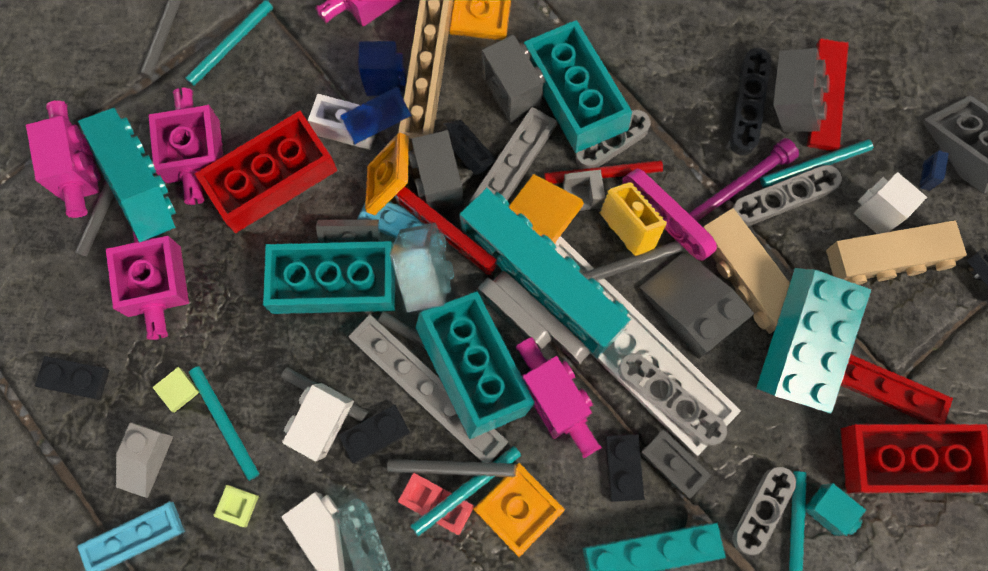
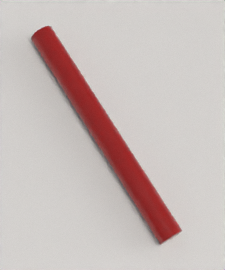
(609, 171)

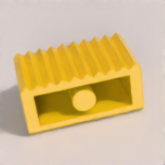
(632, 218)

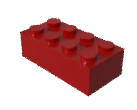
(266, 172)
(915, 458)

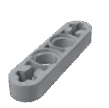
(785, 195)
(561, 336)
(674, 395)

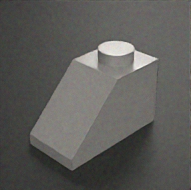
(140, 458)

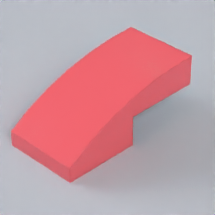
(424, 495)

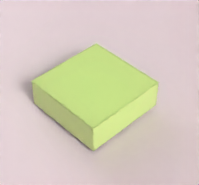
(176, 389)
(236, 506)

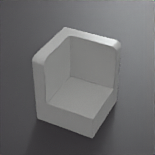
(587, 186)

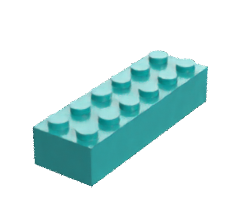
(544, 272)

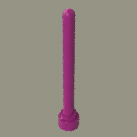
(782, 153)

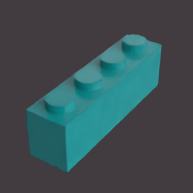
(657, 550)

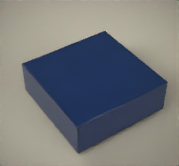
(933, 170)

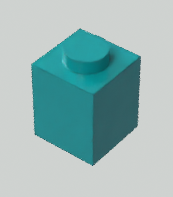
(835, 510)

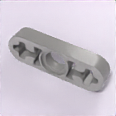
(634, 136)
(513, 313)
(768, 485)

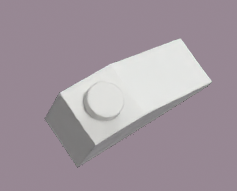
(317, 531)

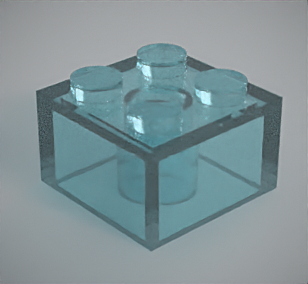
(422, 267)

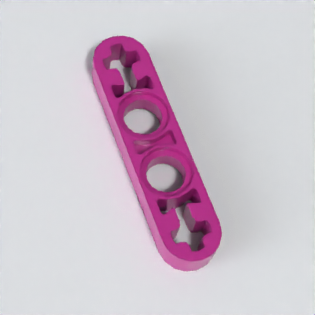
(679, 222)

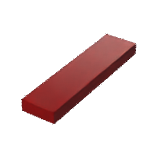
(835, 57)
(453, 235)
(896, 391)

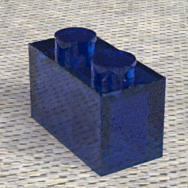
(381, 67)
(375, 116)

